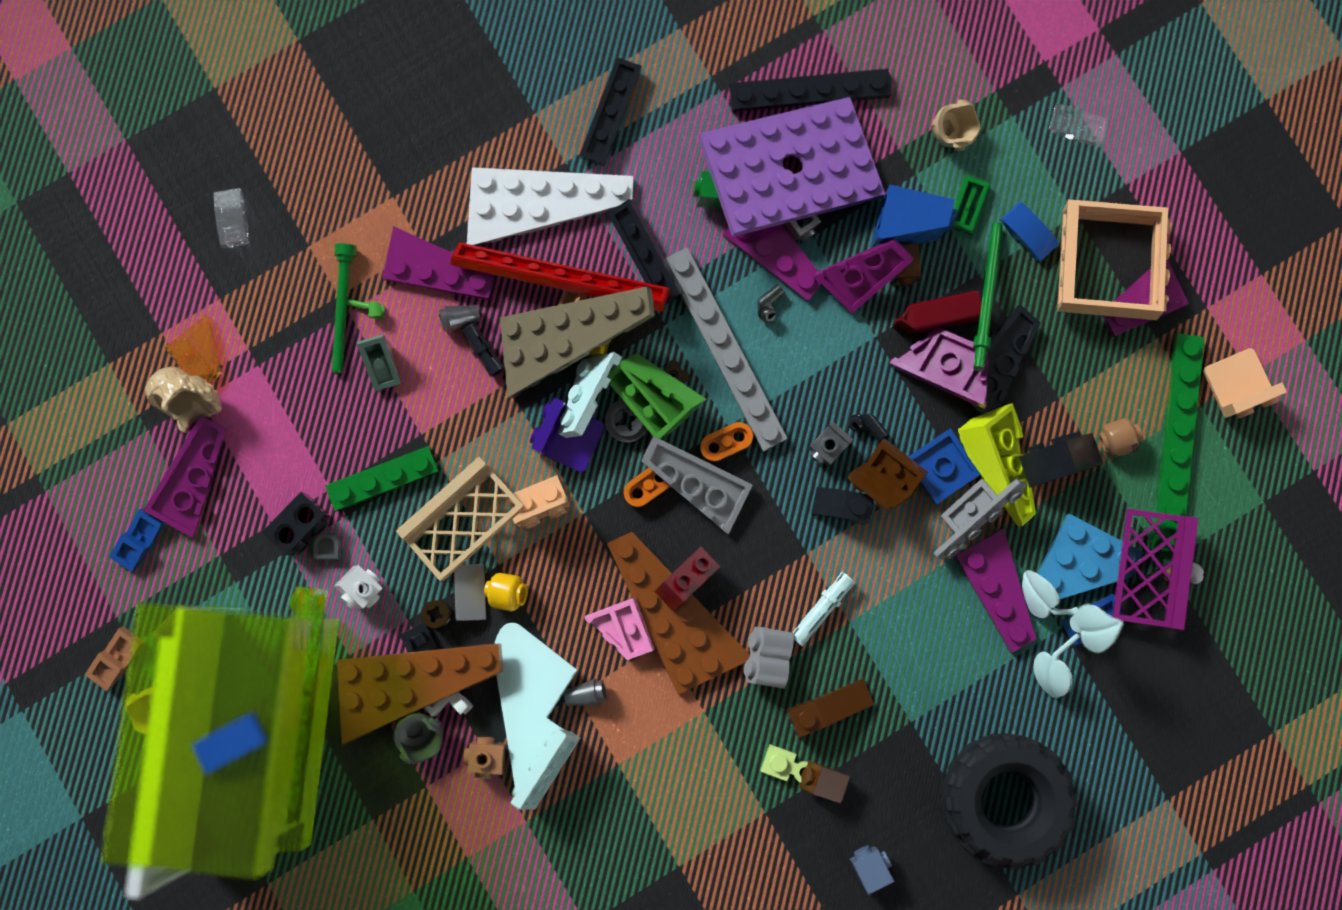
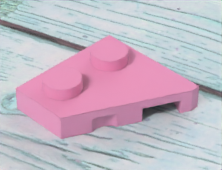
(623, 627)

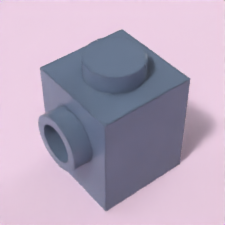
(872, 868)

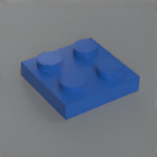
(947, 466)

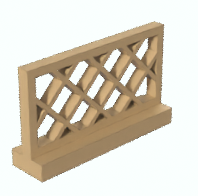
(441, 505)

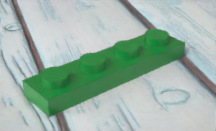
(382, 478)

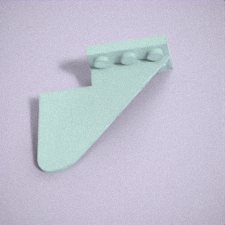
(528, 693)

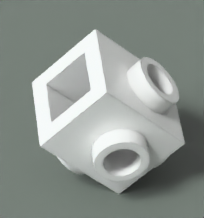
(349, 585)

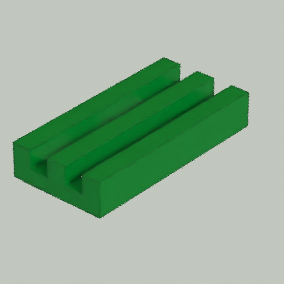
(960, 226)

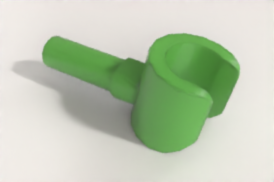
(376, 310)

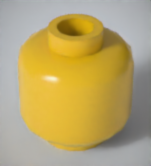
(506, 591)

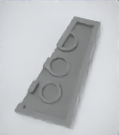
(702, 484)

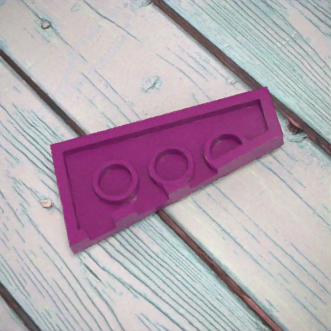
(780, 256)
(428, 266)
(186, 483)
(995, 581)

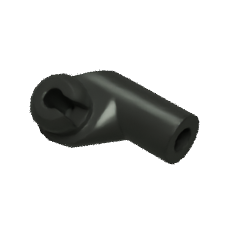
(766, 304)

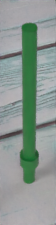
(982, 340)

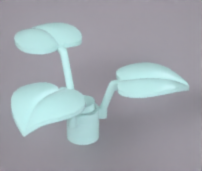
(1092, 624)

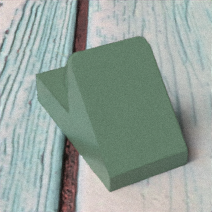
(379, 362)

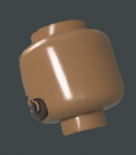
(1120, 437)

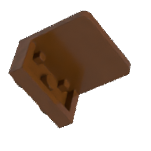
(888, 476)

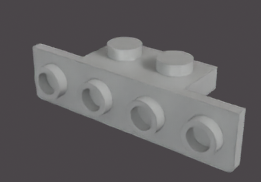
(973, 511)

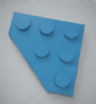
(1083, 558)

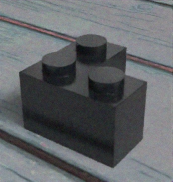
(1064, 457)

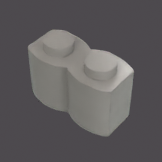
(769, 657)

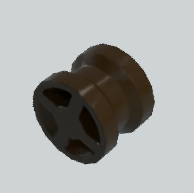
(441, 615)

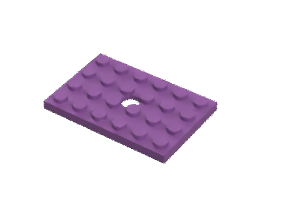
(762, 194)

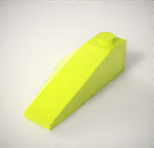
(995, 450)

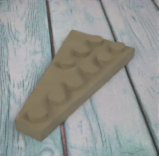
(560, 335)

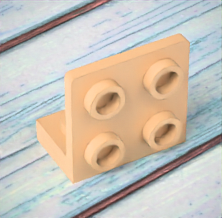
(540, 500)

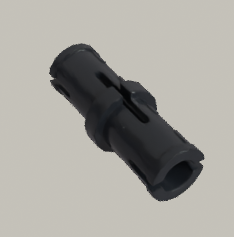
(482, 350)

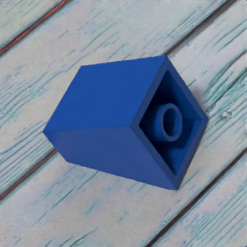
(913, 217)

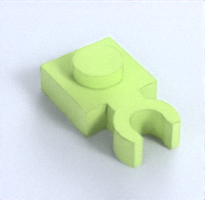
(781, 763)

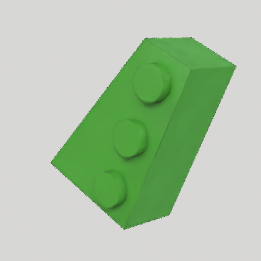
(653, 395)

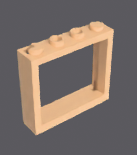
(1114, 213)

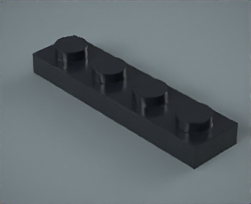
(610, 111)
(644, 248)

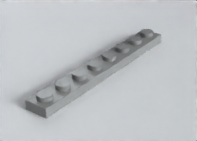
(726, 351)

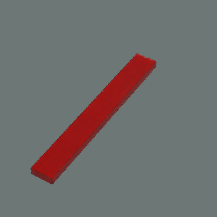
(549, 273)

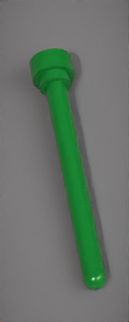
(344, 255)

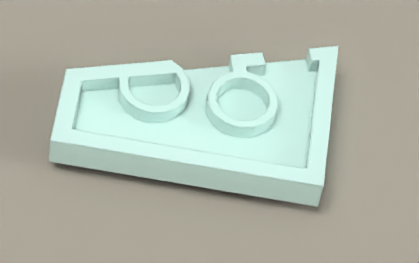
(589, 381)

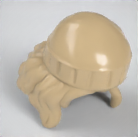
(182, 396)

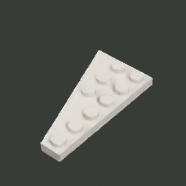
(527, 201)

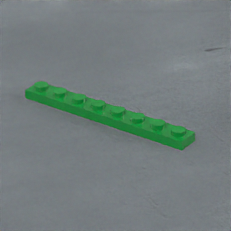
(1178, 433)

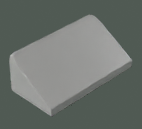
(469, 592)

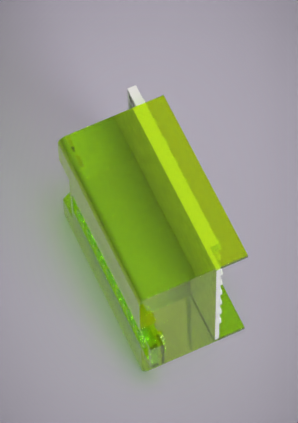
(189, 679)

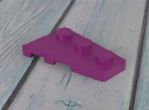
(864, 274)
(1139, 294)

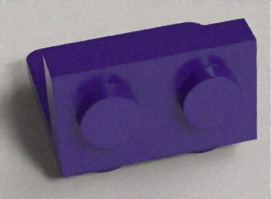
(571, 451)

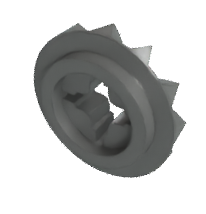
(619, 432)

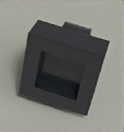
(418, 639)

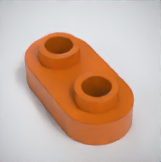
(725, 440)
(649, 486)

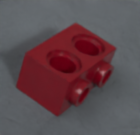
(687, 579)

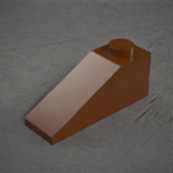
(829, 708)

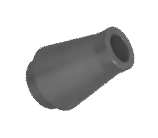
(458, 316)
(587, 694)

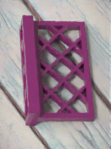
(1179, 575)

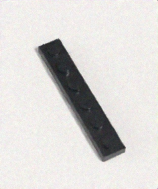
(809, 90)

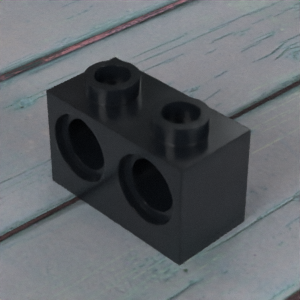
(292, 518)

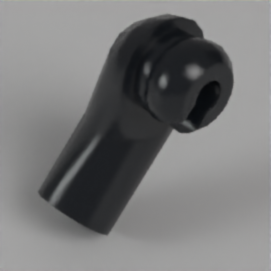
(868, 422)

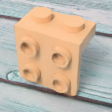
(1241, 384)

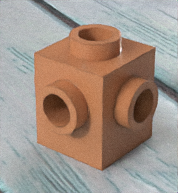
(495, 753)

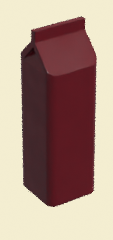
(940, 313)

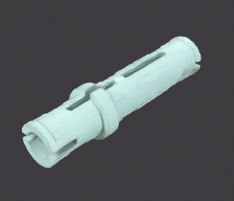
(824, 606)

